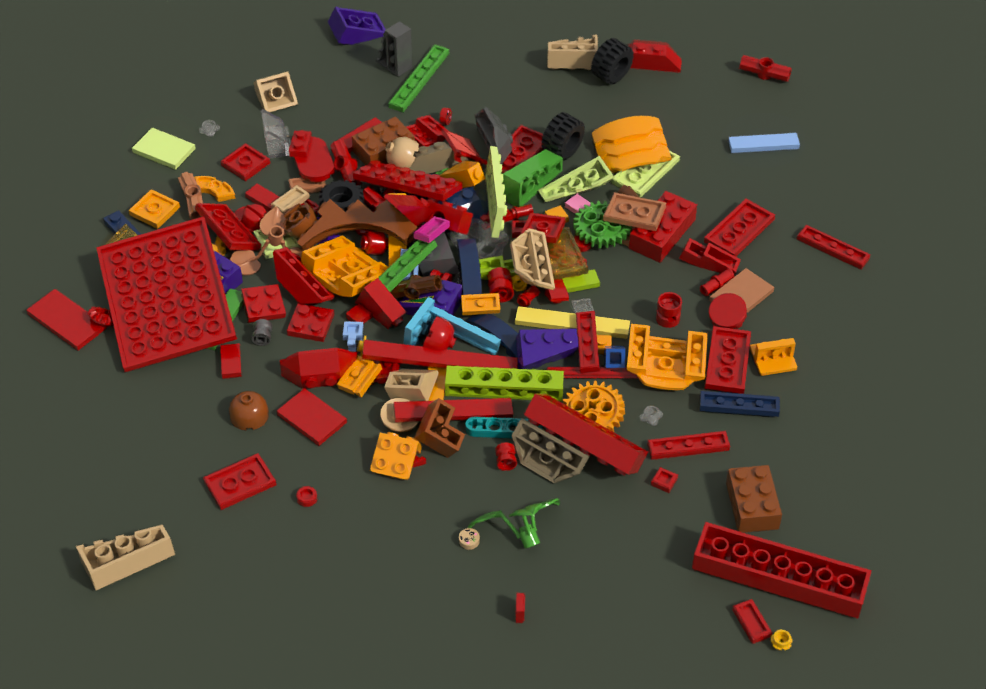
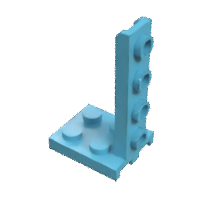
(425, 316)

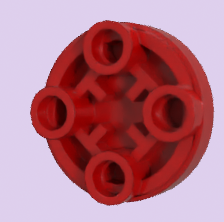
(728, 311)

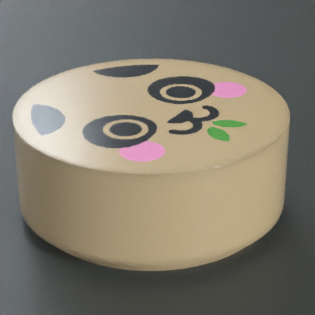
(469, 538)

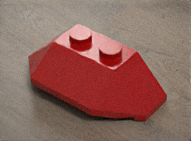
(654, 56)
(298, 279)
(317, 367)

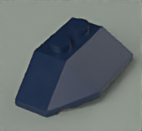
(471, 198)

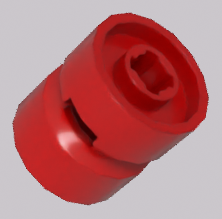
(501, 282)
(669, 309)

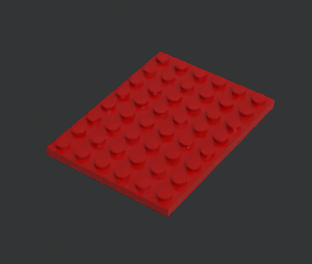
(165, 294)

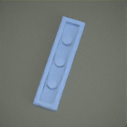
(763, 142)

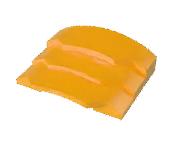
(631, 143)
(342, 266)
(666, 361)

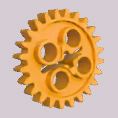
(595, 408)

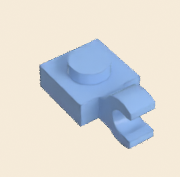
(352, 332)

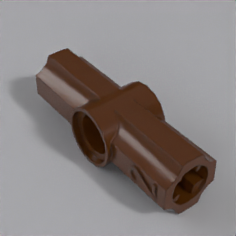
(417, 285)

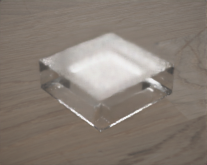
(582, 305)

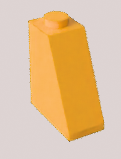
(467, 172)

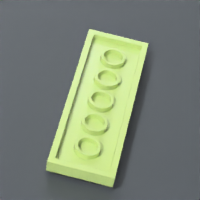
(495, 192)

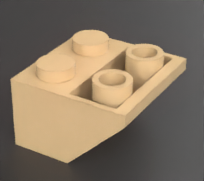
(411, 384)

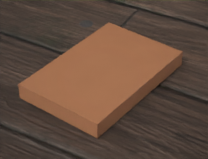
(634, 211)
(748, 287)

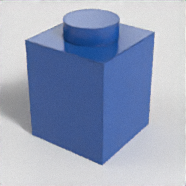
(614, 356)

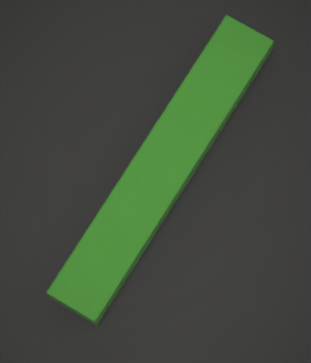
(418, 78)

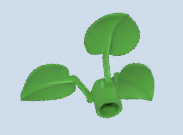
(527, 533)

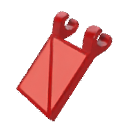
(462, 147)

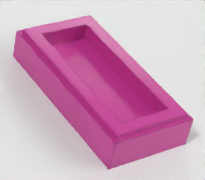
(431, 229)

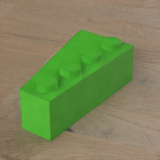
(530, 176)

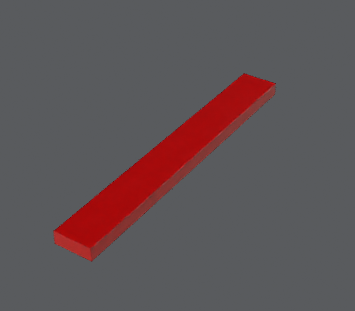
(433, 358)

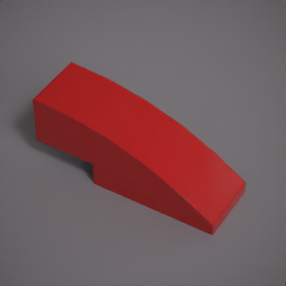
(708, 257)

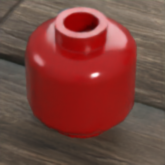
(374, 243)

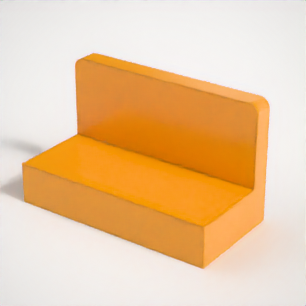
(480, 304)

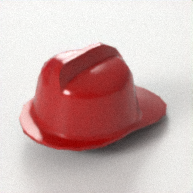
(251, 216)

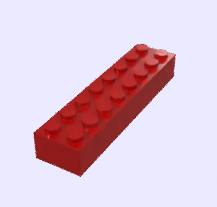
(781, 569)

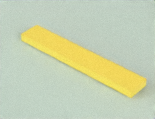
(562, 320)

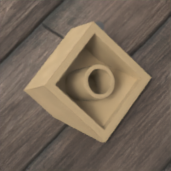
(275, 92)

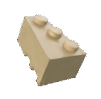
(572, 54)

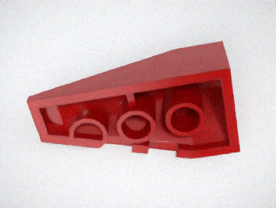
(411, 207)

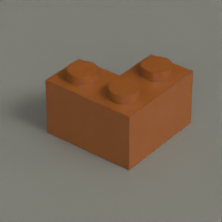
(437, 432)

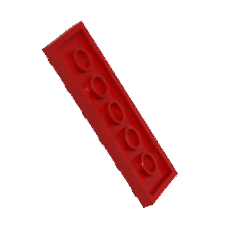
(408, 180)

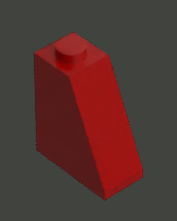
(382, 304)

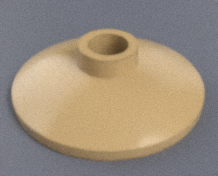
(388, 418)

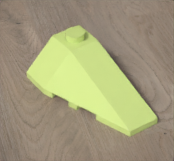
(583, 179)

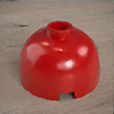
(440, 335)

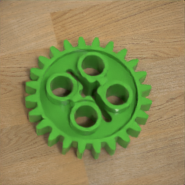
(591, 227)

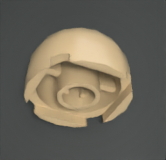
(401, 152)

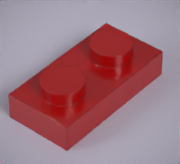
(300, 143)

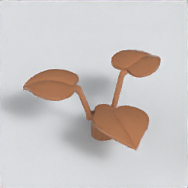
(270, 227)

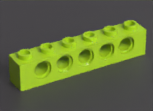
(502, 382)

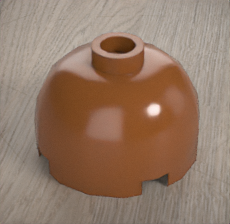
(298, 220)
(248, 410)

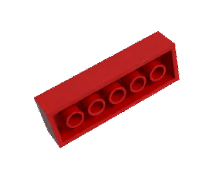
(585, 433)

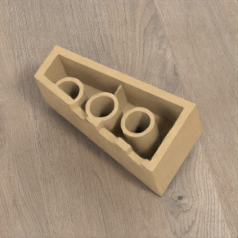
(125, 555)

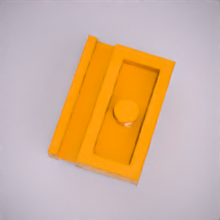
(359, 376)

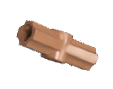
(192, 193)

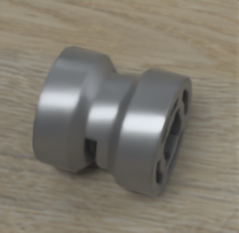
(262, 332)

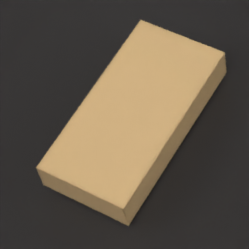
(290, 199)

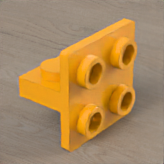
(774, 356)

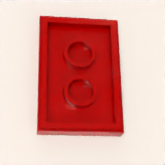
(311, 416)
(239, 481)

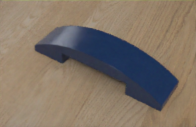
(469, 266)
(497, 327)

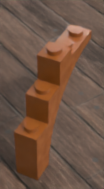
(358, 217)

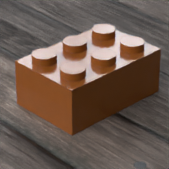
(371, 143)
(753, 499)

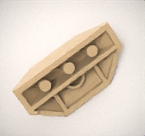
(532, 259)

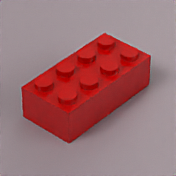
(673, 224)

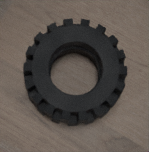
(612, 61)
(563, 135)
(341, 193)

